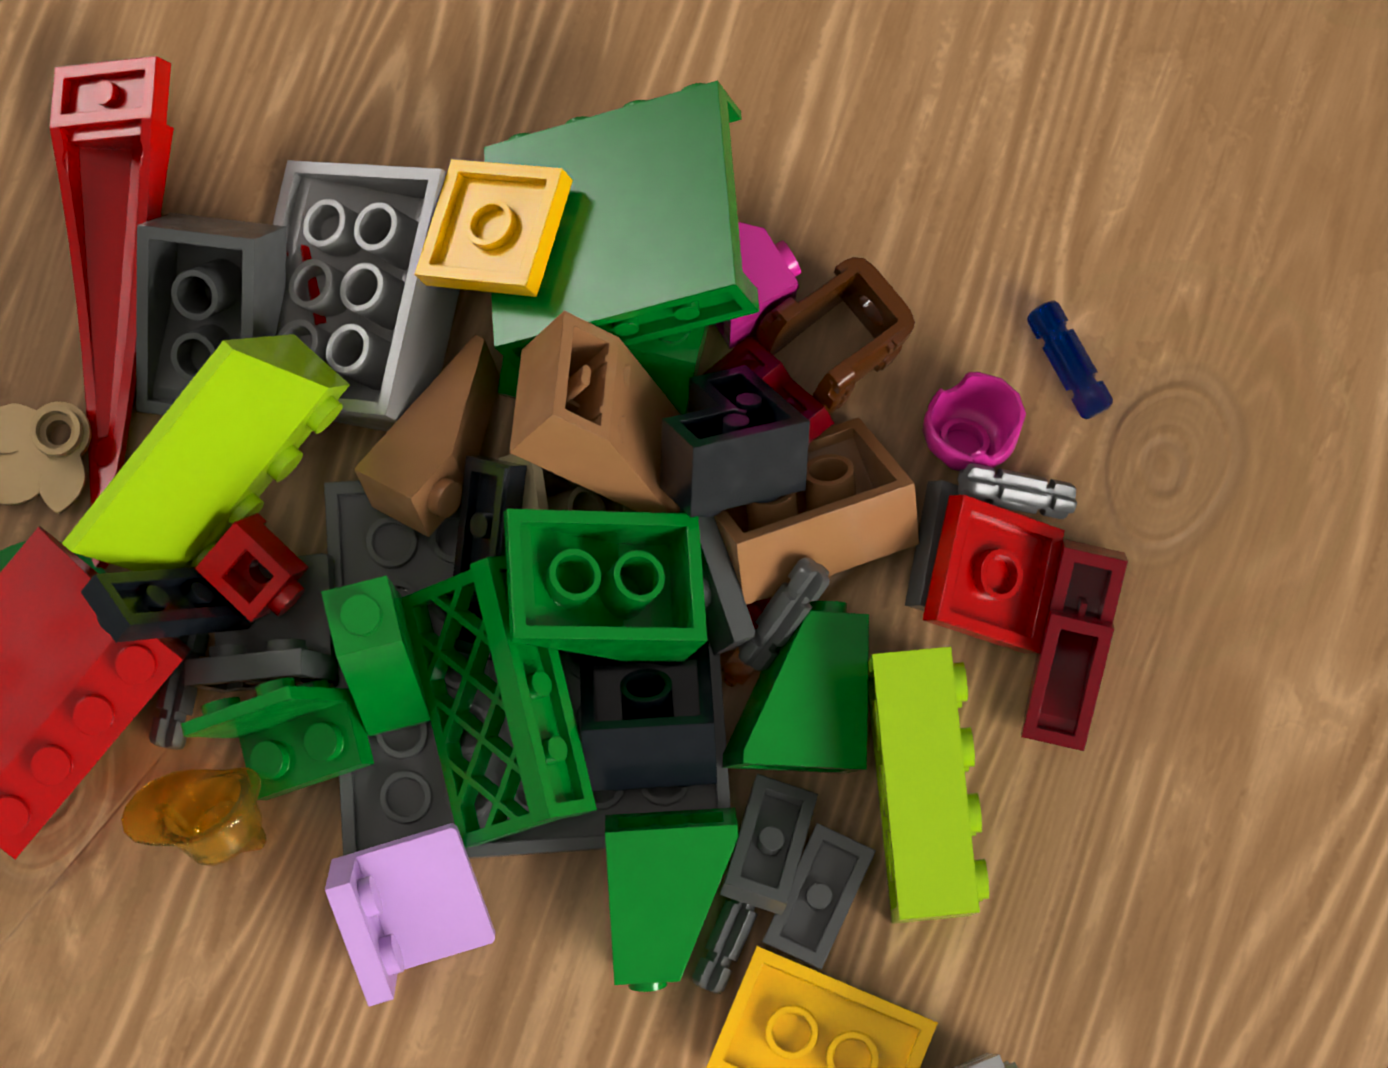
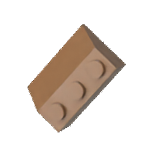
(851, 513)

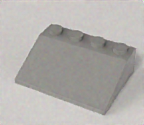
(364, 242)

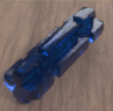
(1069, 359)

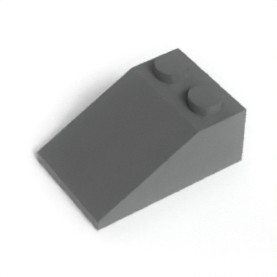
(198, 287)

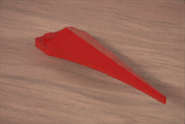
(112, 177)

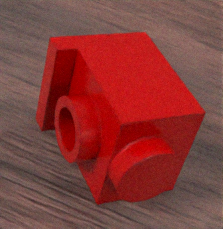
(235, 571)

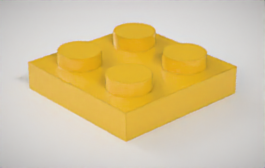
(493, 227)

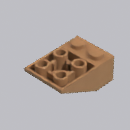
(592, 414)

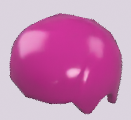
(974, 422)

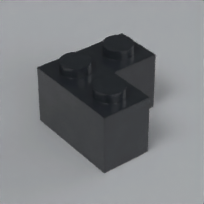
(733, 445)

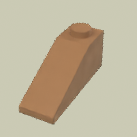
(421, 459)

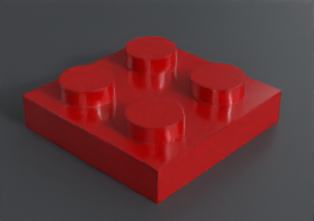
(993, 574)

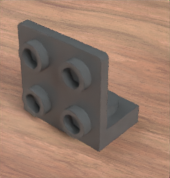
(274, 646)

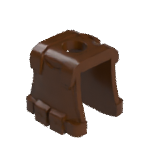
(873, 304)

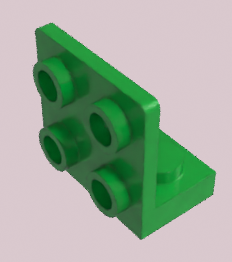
(290, 733)

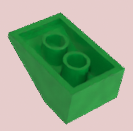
(606, 583)

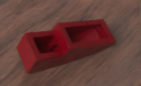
(1074, 645)

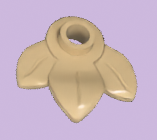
(35, 465)

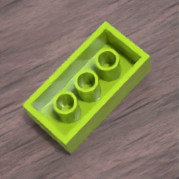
(923, 785)

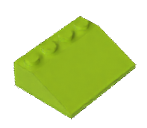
(212, 455)

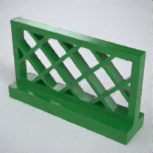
(529, 694)

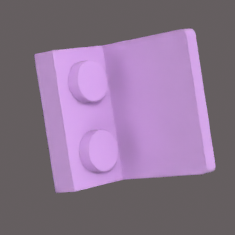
(406, 906)

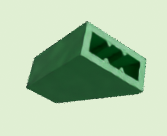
(376, 654)
(810, 701)
(661, 888)

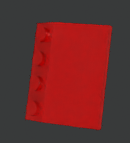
(61, 684)

